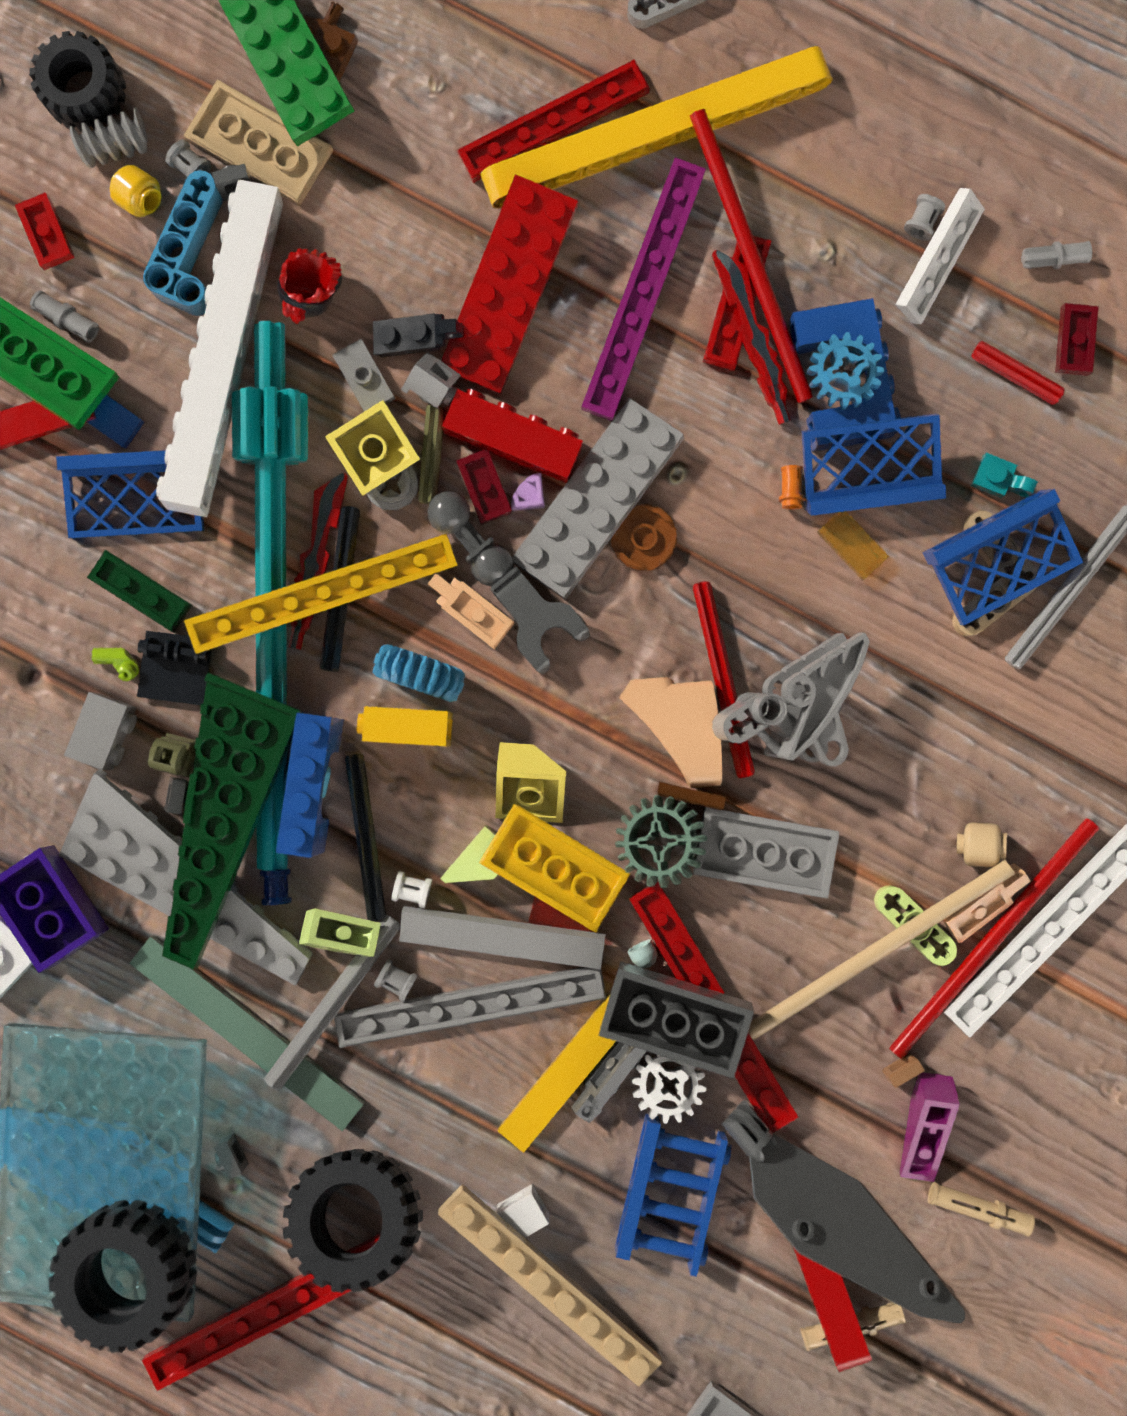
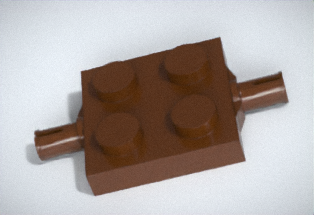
(335, 42)

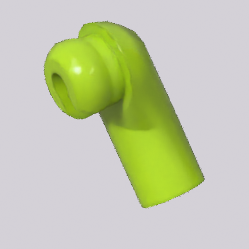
(120, 659)

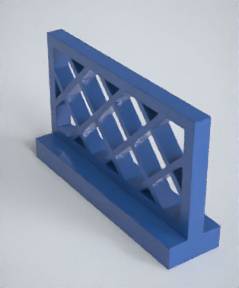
(119, 465)
(883, 492)
(999, 527)

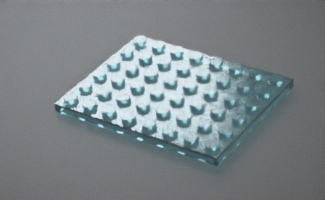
(92, 1126)

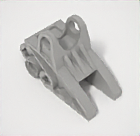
(808, 705)

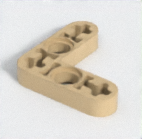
(1000, 584)

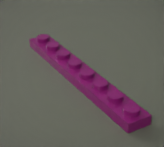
(643, 289)

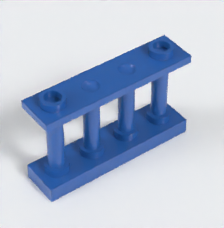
(639, 1204)

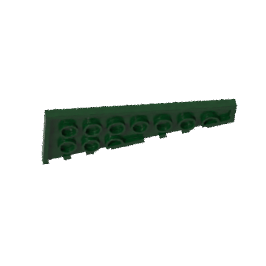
(233, 773)

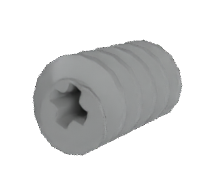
(110, 139)

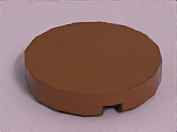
(639, 550)

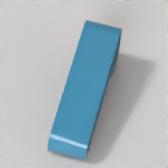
(192, 241)

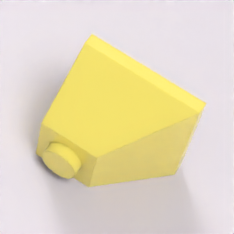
(529, 780)

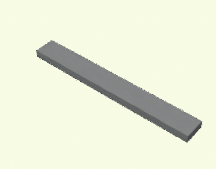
(469, 1005)

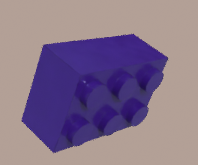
(47, 908)

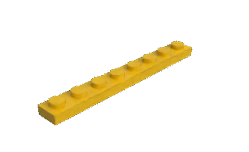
(320, 593)

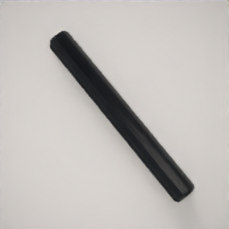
(337, 616)
(365, 837)

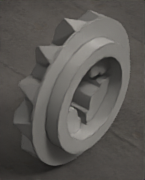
(392, 500)

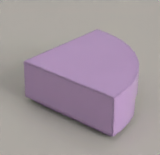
(529, 494)

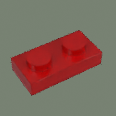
(44, 231)

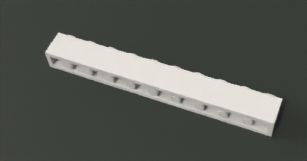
(220, 349)

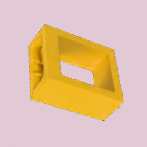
(405, 726)

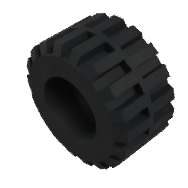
(64, 59)

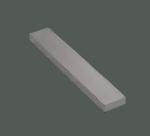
(502, 937)

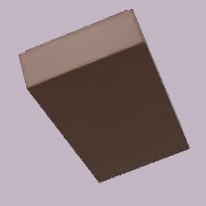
(690, 795)

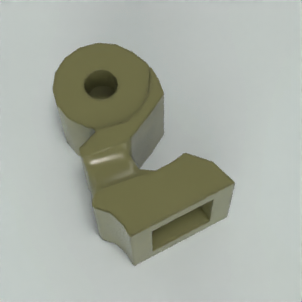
(173, 755)

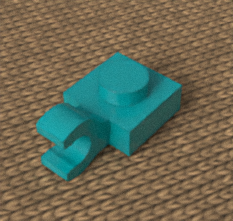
(998, 476)

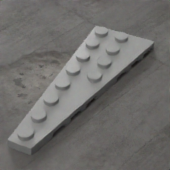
(141, 858)

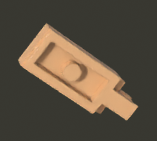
(472, 610)
(986, 907)

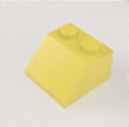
(372, 447)

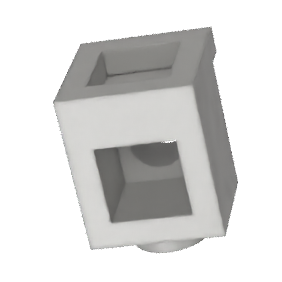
(432, 381)

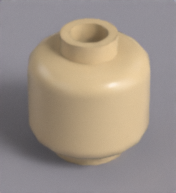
(982, 845)

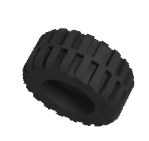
(308, 1226)
(90, 1302)

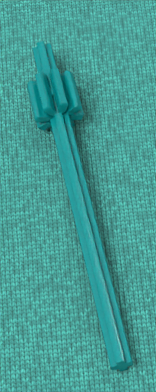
(270, 433)

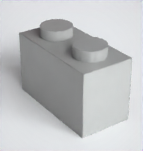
(101, 731)

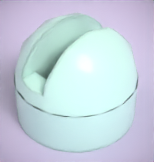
(643, 954)

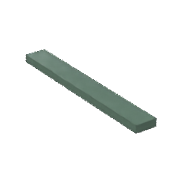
(246, 1032)

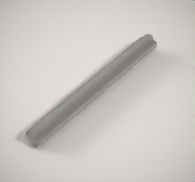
(1068, 591)
(328, 1008)

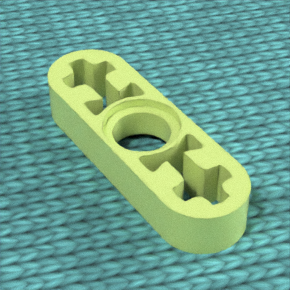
(926, 948)

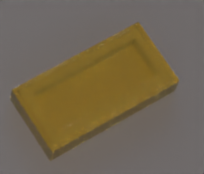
(852, 544)

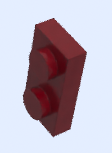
(1076, 339)
(484, 486)

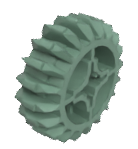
(659, 825)

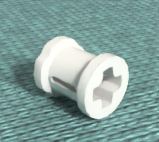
(411, 889)

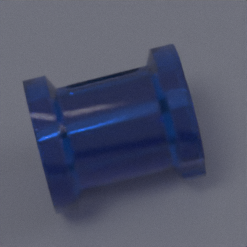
(276, 887)

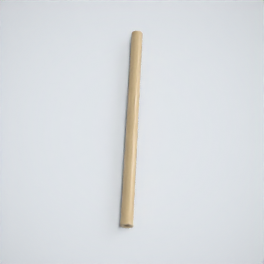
(880, 949)

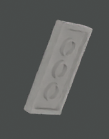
(767, 852)

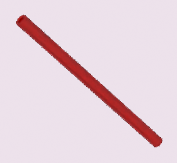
(751, 255)
(994, 938)

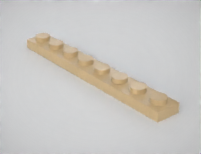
(549, 1285)

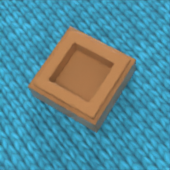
(902, 1070)

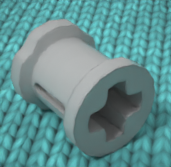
(186, 154)
(924, 217)
(395, 980)

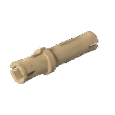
(1018, 1221)
(869, 1320)

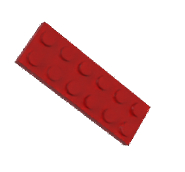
(509, 282)

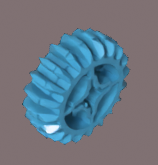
(418, 672)

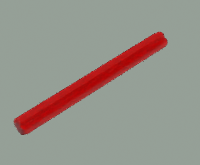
(721, 670)

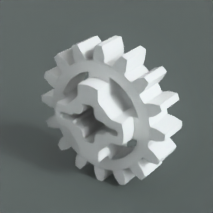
(655, 1094)

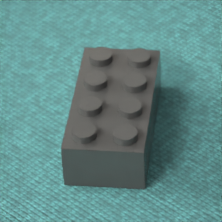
(677, 1019)

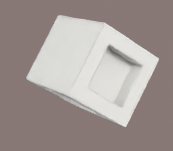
(524, 1211)

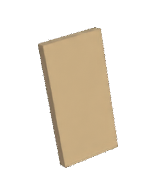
(248, 133)

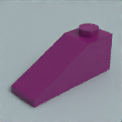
(928, 1125)

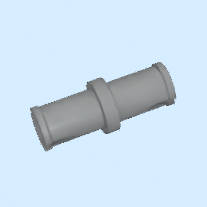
(64, 316)

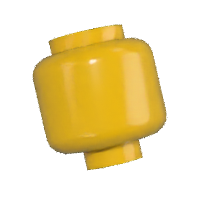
(135, 191)

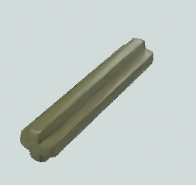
(431, 453)

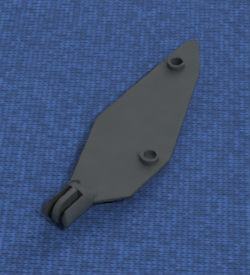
(837, 1221)

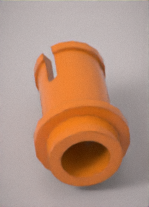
(792, 487)

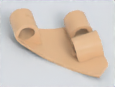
(682, 722)

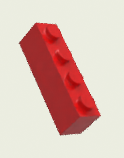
(512, 435)

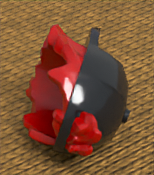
(308, 284)

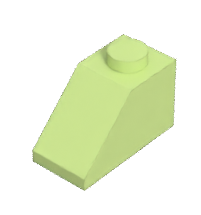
(467, 864)
(339, 933)

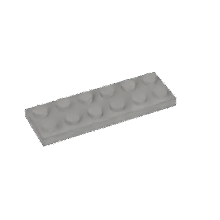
(597, 498)

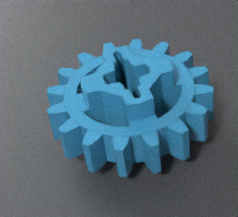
(842, 357)

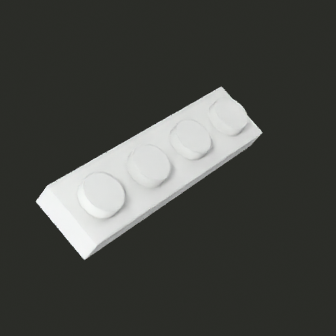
(940, 256)

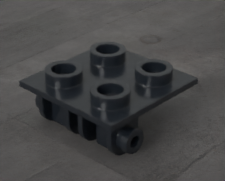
(172, 669)

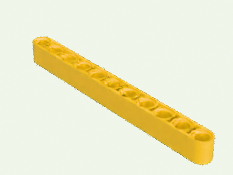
(662, 124)

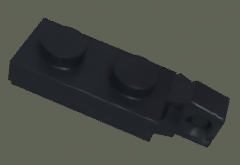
(414, 334)

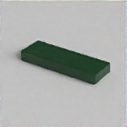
(139, 591)

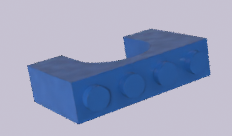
(858, 318)
(301, 824)

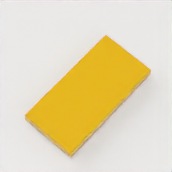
(554, 868)

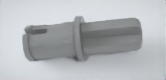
(1056, 255)

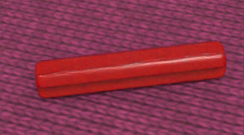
(1017, 373)

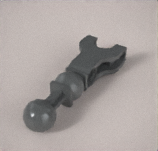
(494, 567)

